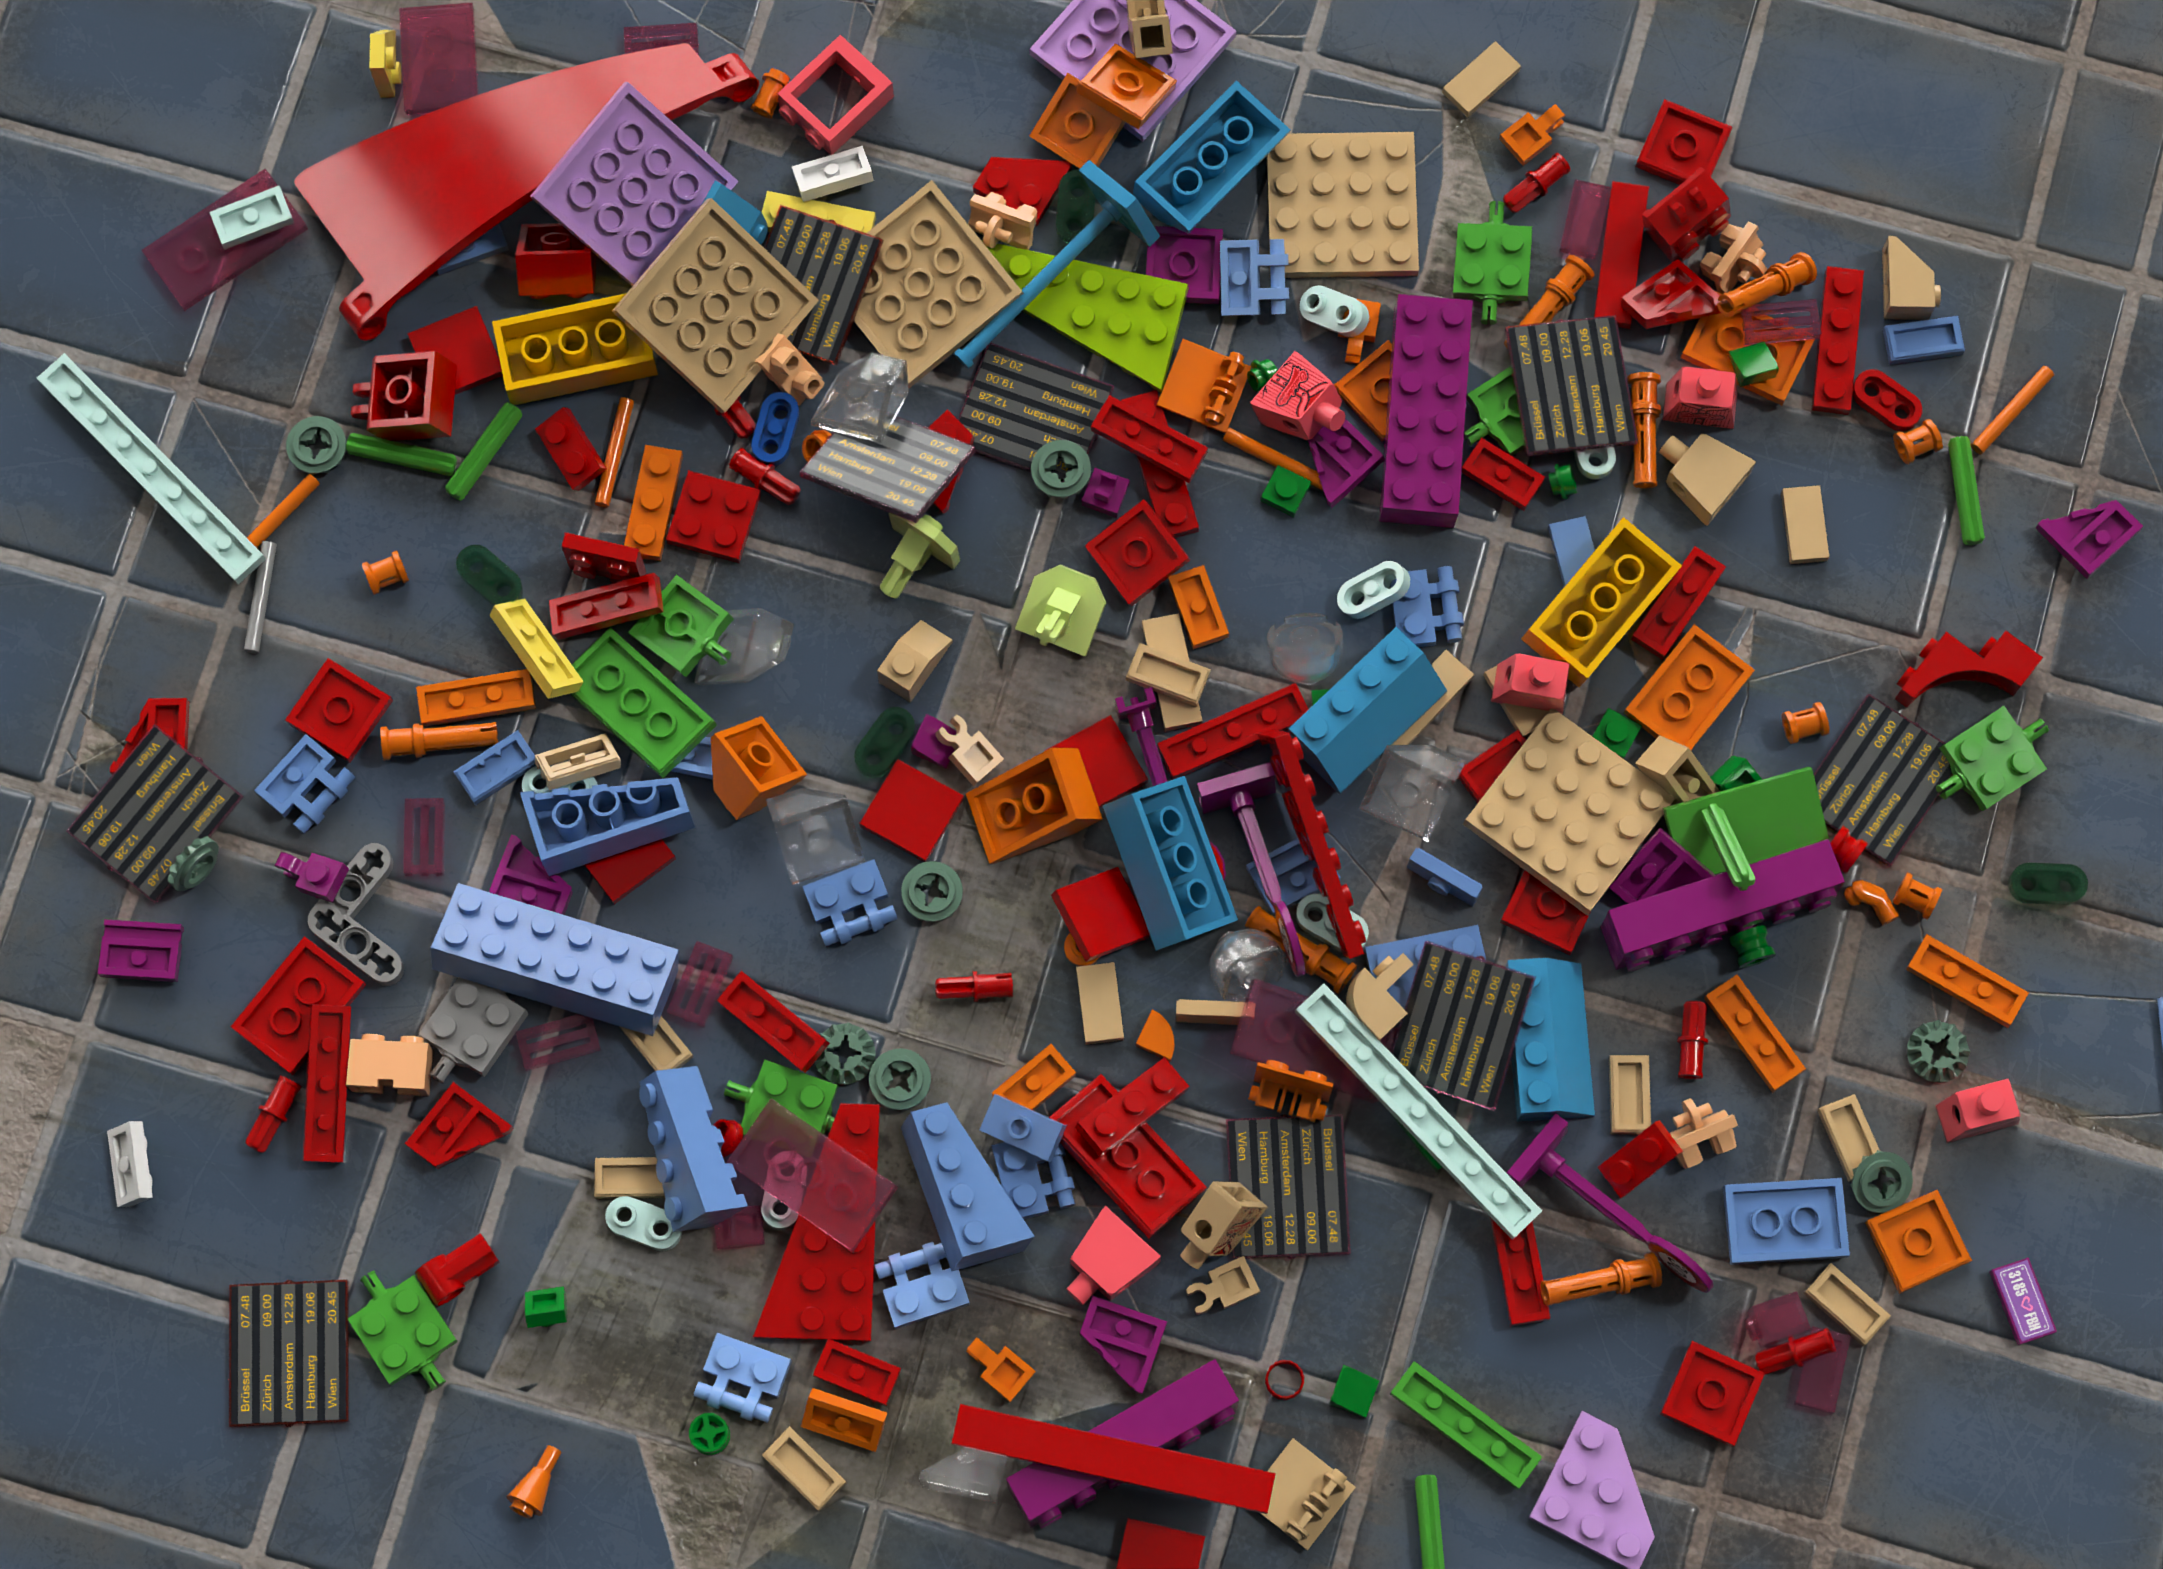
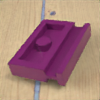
(140, 950)

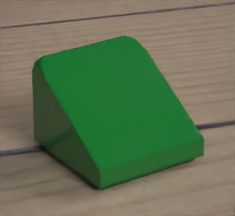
(1753, 364)
(1735, 773)
(1354, 1391)

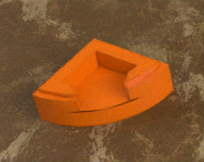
(1157, 1036)

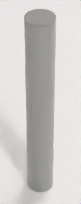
(260, 598)

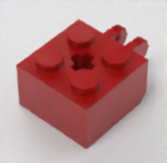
(1688, 216)
(408, 396)

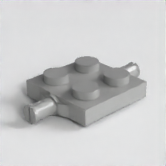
(471, 1027)

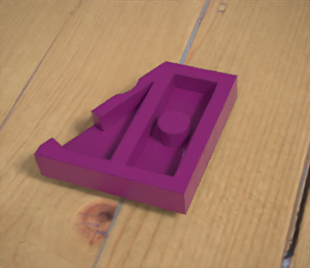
(1342, 460)
(2091, 535)
(1658, 868)
(526, 880)
(1123, 1339)

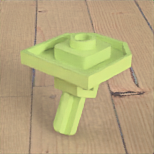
(917, 545)
(1063, 609)

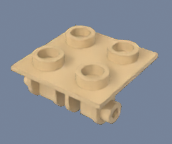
(1305, 1494)

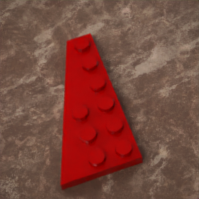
(1310, 830)
(820, 1283)

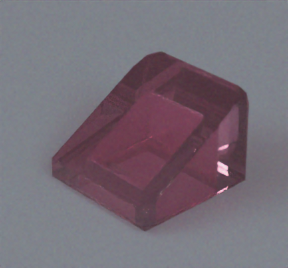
(741, 1229)

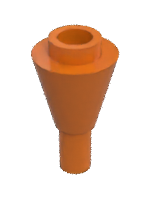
(531, 1491)

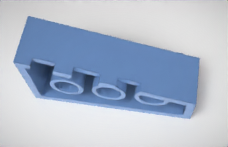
(603, 820)
(688, 1150)
(961, 1190)

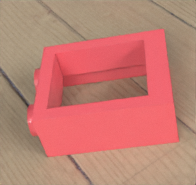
(861, 70)

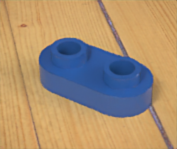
(773, 430)

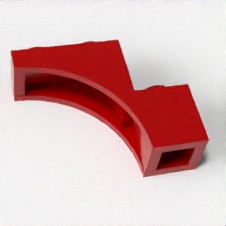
(2005, 666)

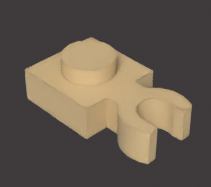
(973, 754)
(1230, 1284)

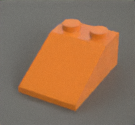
(1034, 804)

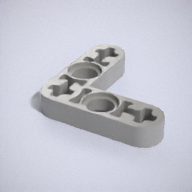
(345, 912)

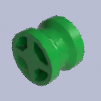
(1752, 946)
(702, 1429)

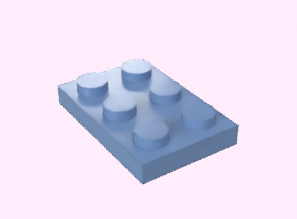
(1463, 939)
(1786, 1221)

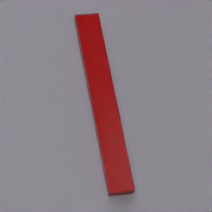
(1113, 1459)

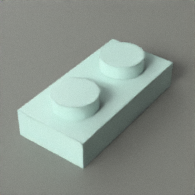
(251, 217)

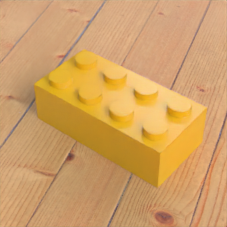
(569, 351)
(1602, 601)

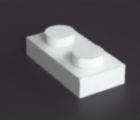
(832, 173)
(130, 1164)

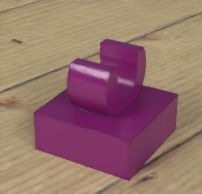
(1105, 492)

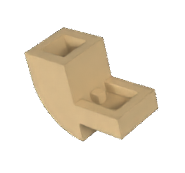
(1148, 28)
(1369, 997)

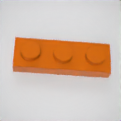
(653, 501)
(476, 697)
(1967, 981)
(1754, 1033)

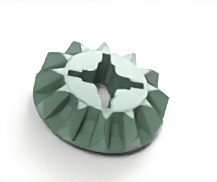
(305, 433)
(1047, 459)
(193, 864)
(924, 876)
(1920, 1053)
(901, 1061)
(856, 1067)
(1893, 1192)

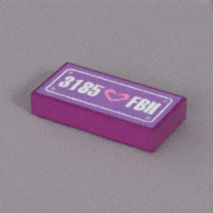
(2023, 1301)

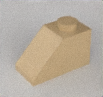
(1907, 283)
(913, 660)
(1676, 770)

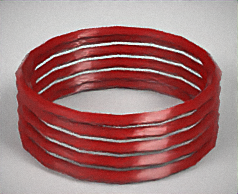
(1292, 1364)

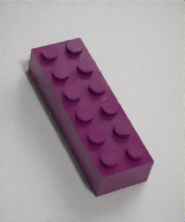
(1426, 411)
(1715, 907)
(1161, 1420)

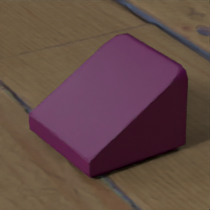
(928, 746)

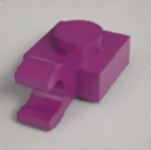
(318, 877)

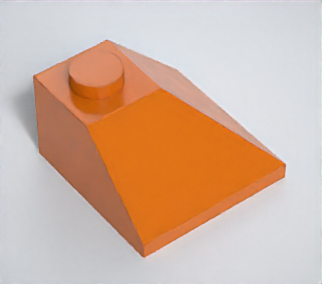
(751, 767)

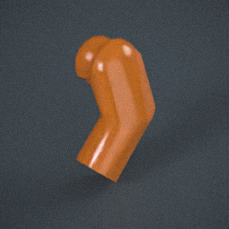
(1872, 895)

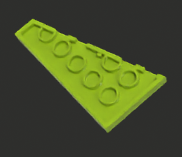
(1105, 310)

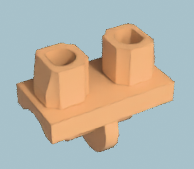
(1001, 222)
(1739, 262)
(790, 370)
(1713, 1127)

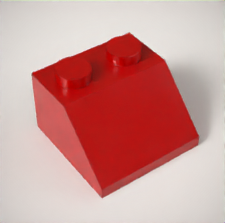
(553, 262)

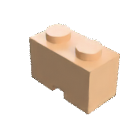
(389, 1063)

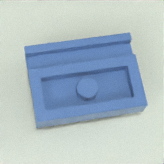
(1293, 873)

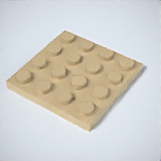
(1345, 204)
(930, 284)
(714, 304)
(1569, 811)

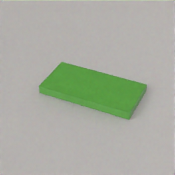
(639, 703)
(1765, 816)

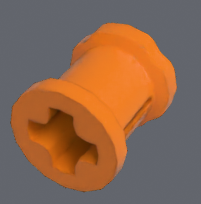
(1931, 441)
(385, 572)
(1805, 723)
(1917, 895)

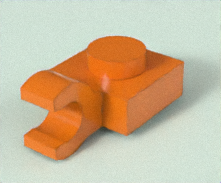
(1531, 136)
(1355, 343)
(1004, 1371)

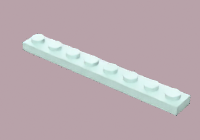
(151, 468)
(1418, 1111)

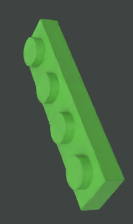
(1466, 1425)

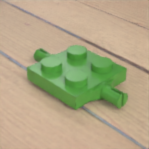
(1492, 262)
(1497, 413)
(685, 628)
(1992, 758)
(796, 1091)
(402, 1330)

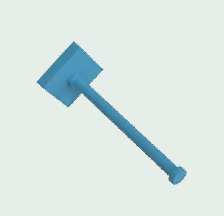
(1116, 206)

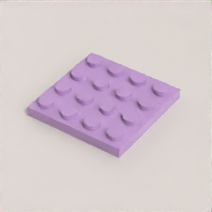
(1092, 27)
(629, 183)

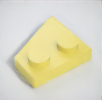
(383, 62)

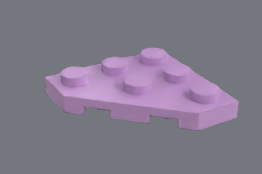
(1595, 1496)

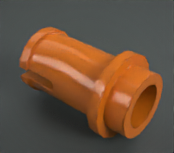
(767, 97)

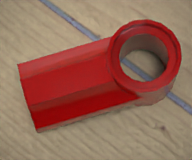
(448, 1274)

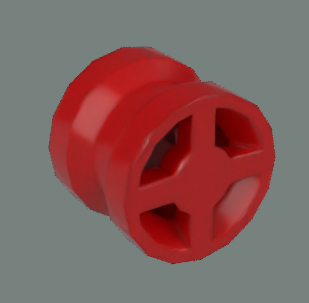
(1847, 848)

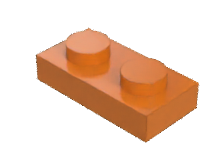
(1198, 607)
(1037, 1079)
(844, 1419)

